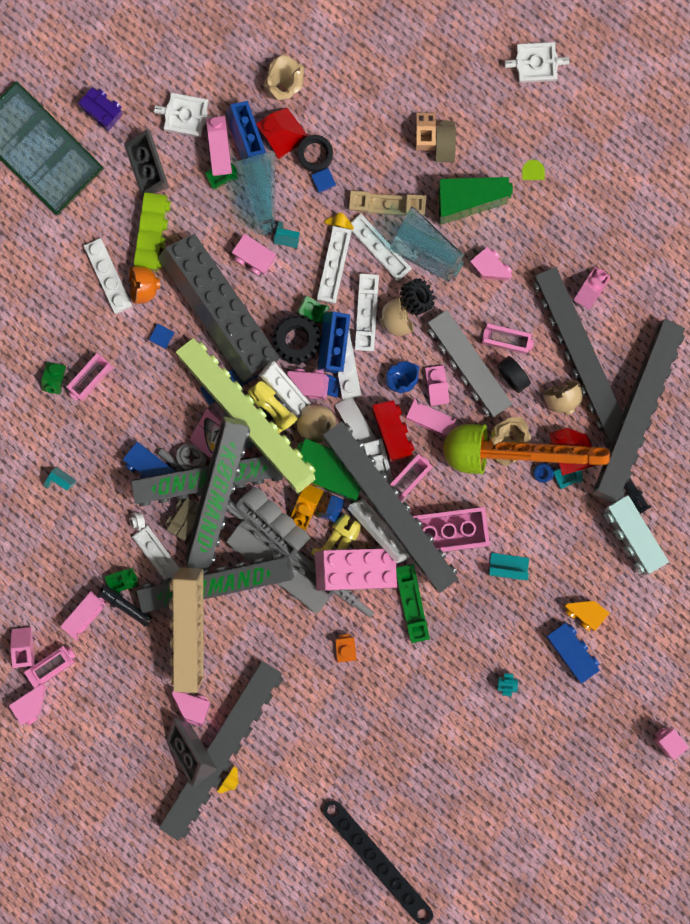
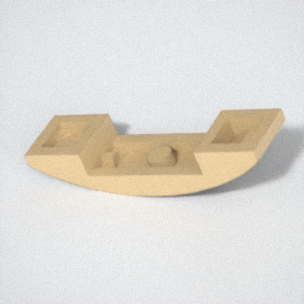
(386, 204)

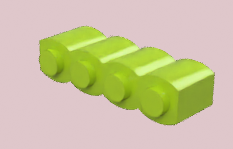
(151, 231)

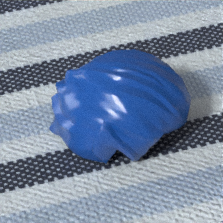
(402, 376)

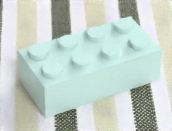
(635, 535)

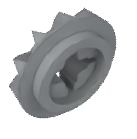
(198, 456)

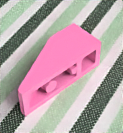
(219, 145)

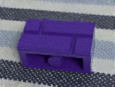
(100, 108)

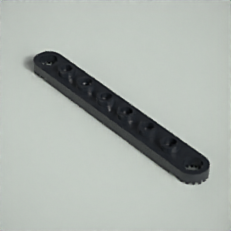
(378, 862)

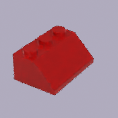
(392, 431)

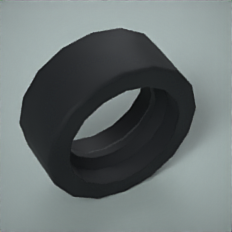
(310, 140)
(513, 374)

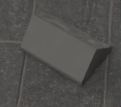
(146, 164)
(189, 752)

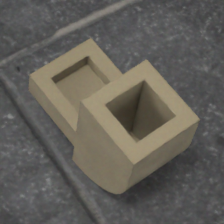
(445, 141)

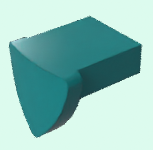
(286, 237)
(60, 478)
(568, 479)

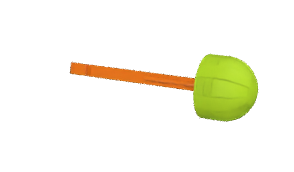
(469, 447)

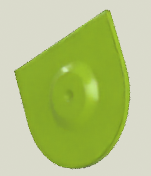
(533, 170)

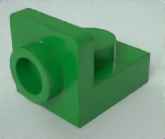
(220, 180)
(122, 580)

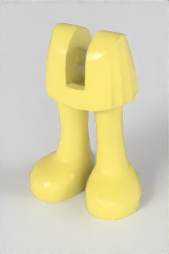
(264, 397)
(339, 531)

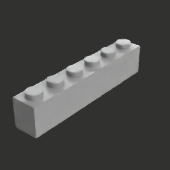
(469, 364)
(254, 545)

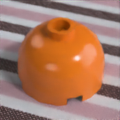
(143, 284)

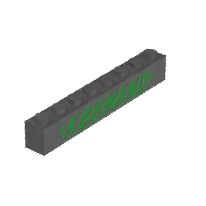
(192, 480)
(216, 493)
(222, 581)

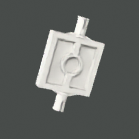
(537, 62)
(185, 115)

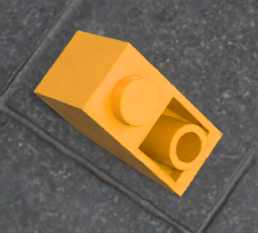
(306, 506)
(589, 613)

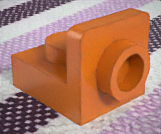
(345, 648)

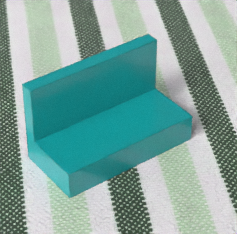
(509, 566)

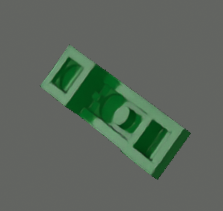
(412, 603)

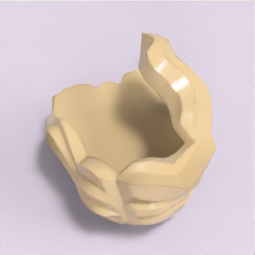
(284, 72)
(502, 431)

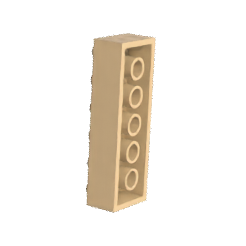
(187, 630)

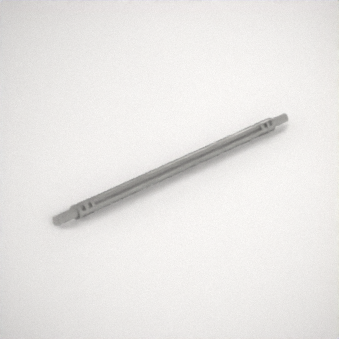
(345, 595)

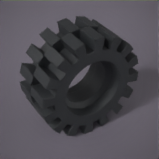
(410, 300)

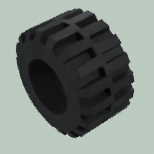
(292, 323)

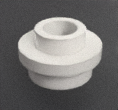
(137, 521)

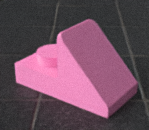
(437, 385)

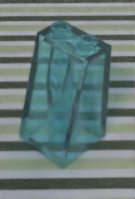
(259, 182)
(427, 247)

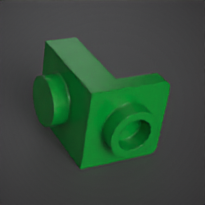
(312, 309)
(53, 378)

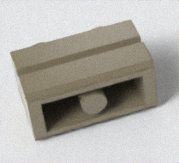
(183, 521)

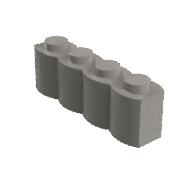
(274, 523)

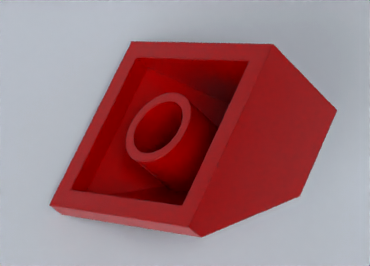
(281, 132)
(570, 438)

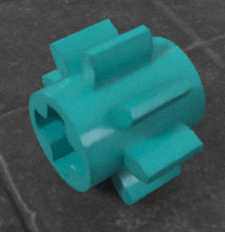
(507, 684)

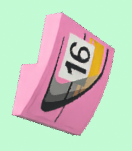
(206, 432)

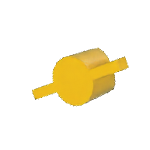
(340, 220)
(230, 782)

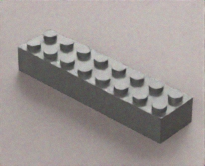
(218, 307)

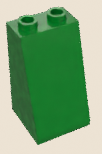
(471, 196)
(329, 471)

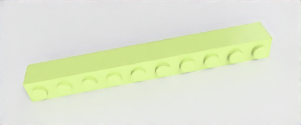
(241, 407)

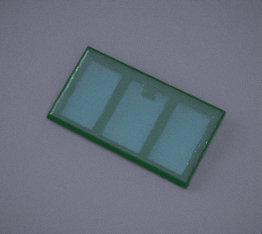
(43, 151)

